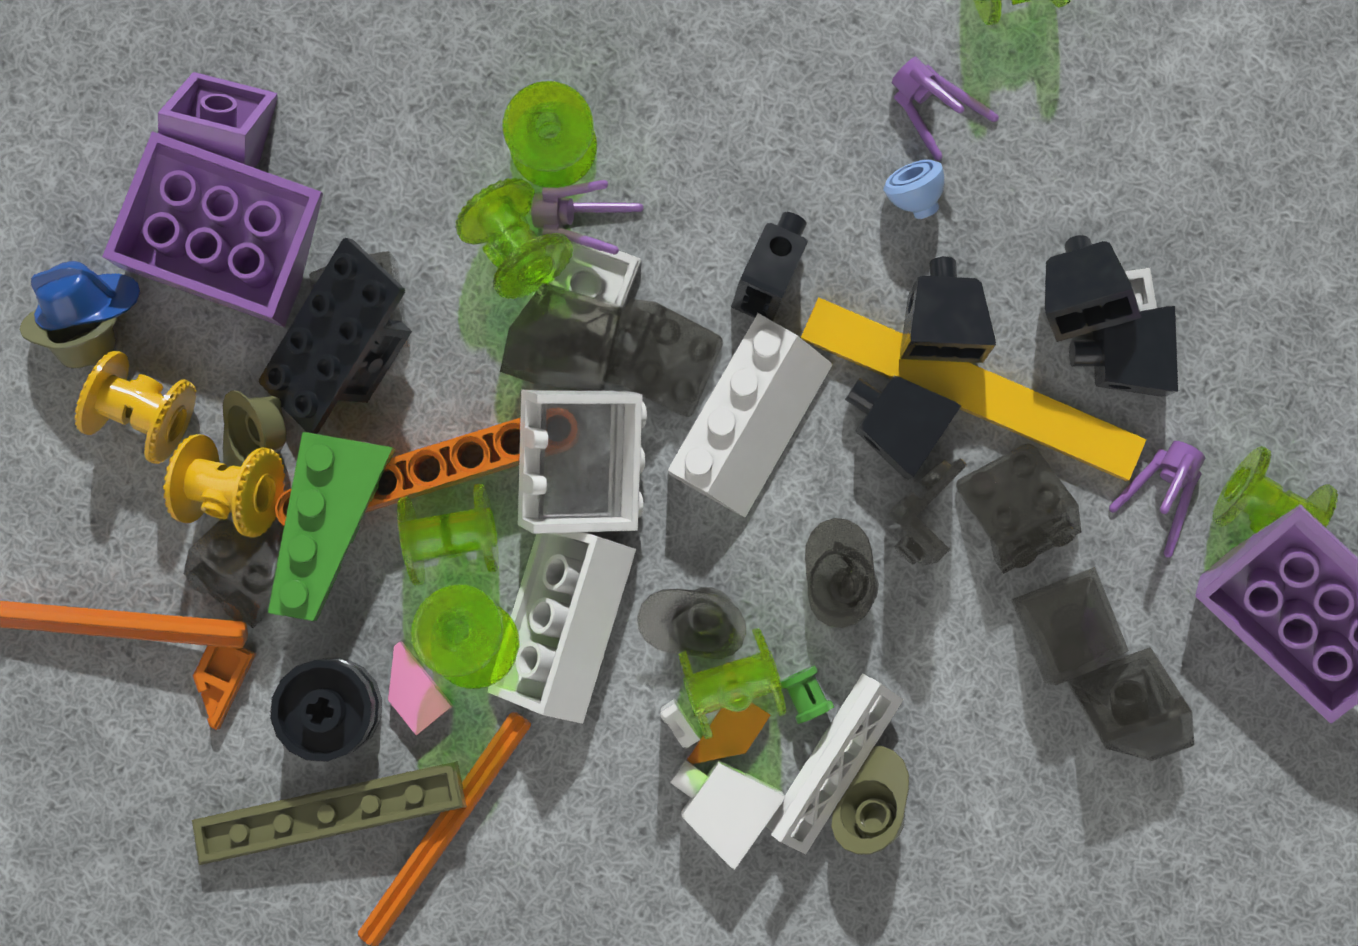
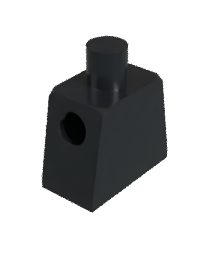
(771, 267)
(1087, 289)
(947, 317)
(1133, 354)
(902, 421)

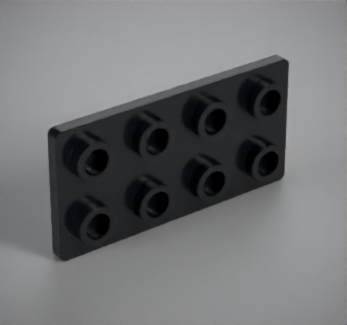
(338, 339)

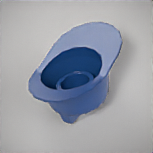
(77, 296)

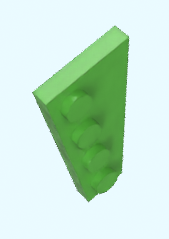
(324, 512)

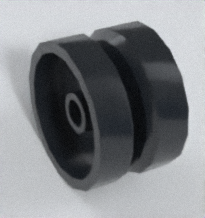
(300, 716)

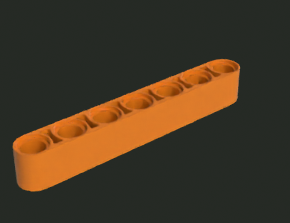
(451, 467)

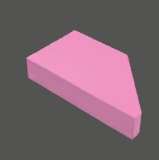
(414, 691)

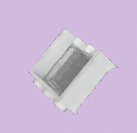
(580, 461)

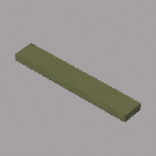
(328, 813)

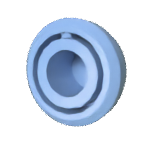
(916, 187)

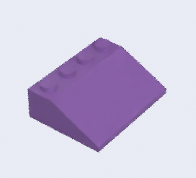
(215, 229)
(1295, 605)

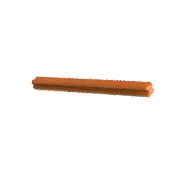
(123, 624)
(443, 830)

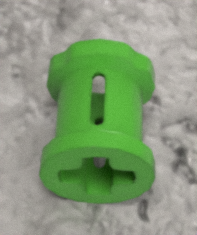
(806, 694)

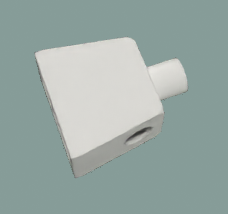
(726, 807)

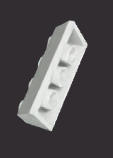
(750, 416)
(564, 622)

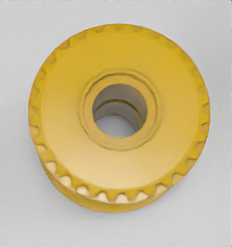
(136, 401)
(203, 485)

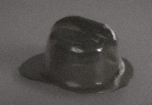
(840, 573)
(693, 621)

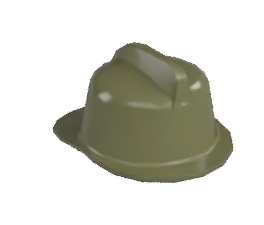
(74, 345)
(251, 425)
(873, 805)

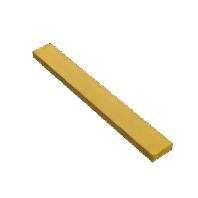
(977, 391)

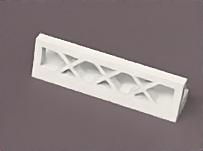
(834, 763)

